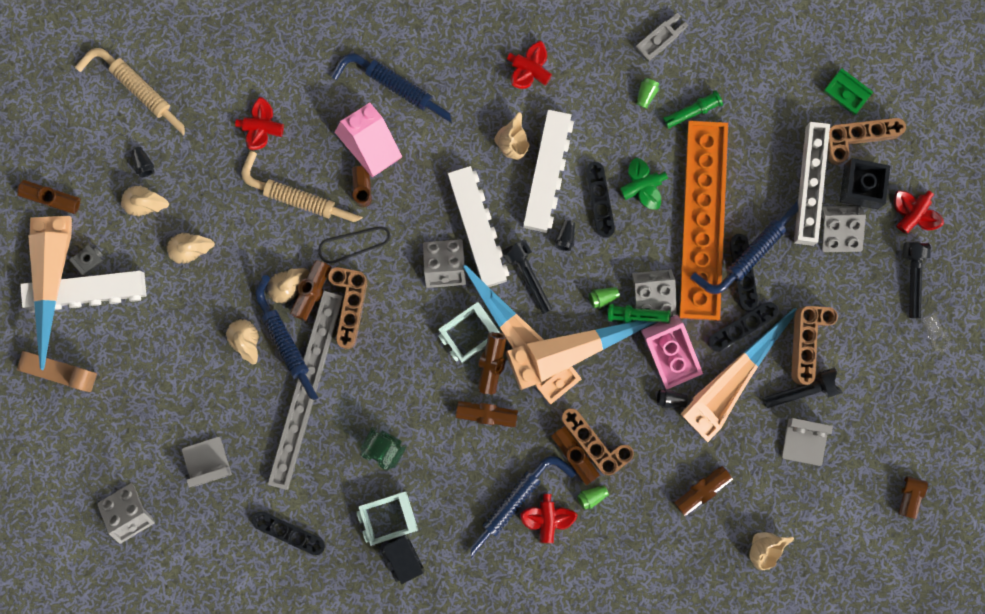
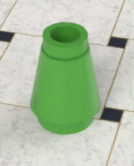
(647, 92)
(602, 297)
(592, 497)

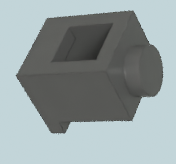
(95, 261)

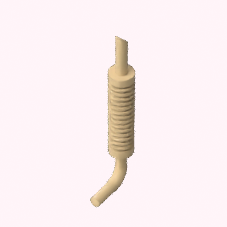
(135, 84)
(294, 196)

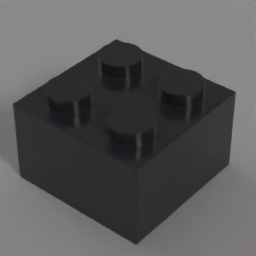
(865, 183)
(403, 560)

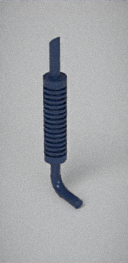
(394, 82)
(751, 255)
(283, 340)
(515, 499)

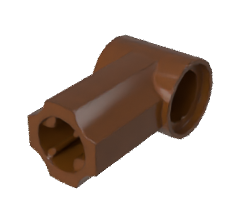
(361, 184)
(912, 495)

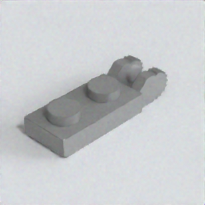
(660, 38)

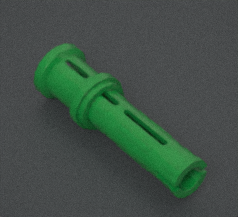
(702, 106)
(629, 313)

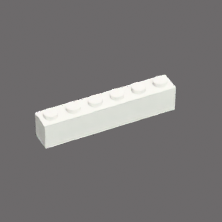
(547, 171)
(811, 183)
(477, 227)
(92, 290)

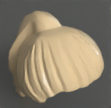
(512, 139)
(141, 201)
(187, 247)
(284, 285)
(244, 338)
(767, 549)

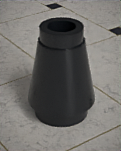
(142, 163)
(565, 237)
(670, 399)

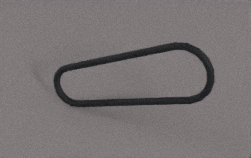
(351, 234)

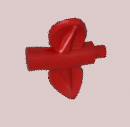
(530, 66)
(260, 125)
(916, 212)
(548, 519)

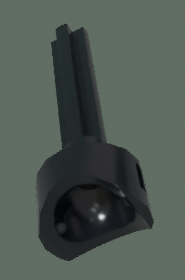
(916, 253)
(518, 255)
(826, 384)

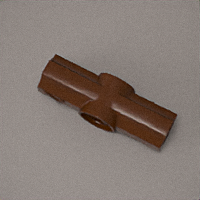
(38, 194)
(310, 290)
(492, 363)
(486, 414)
(584, 466)
(703, 490)

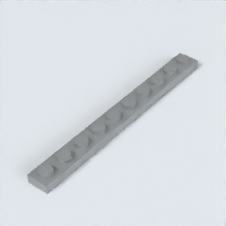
(301, 403)

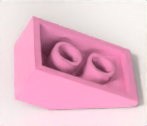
(369, 139)
(672, 352)

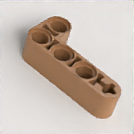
(866, 135)
(347, 309)
(810, 345)
(57, 372)
(586, 444)

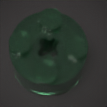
(382, 448)

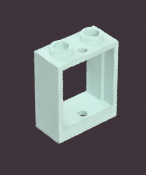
(445, 338)
(407, 511)

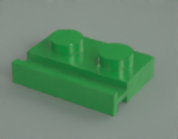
(848, 92)

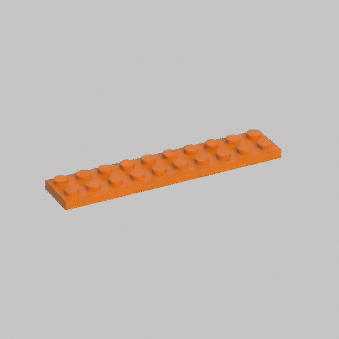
(703, 218)

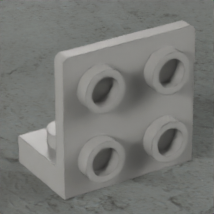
(843, 228)
(444, 263)
(655, 290)
(805, 441)
(206, 462)
(124, 514)

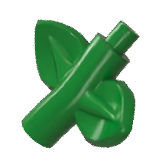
(643, 184)

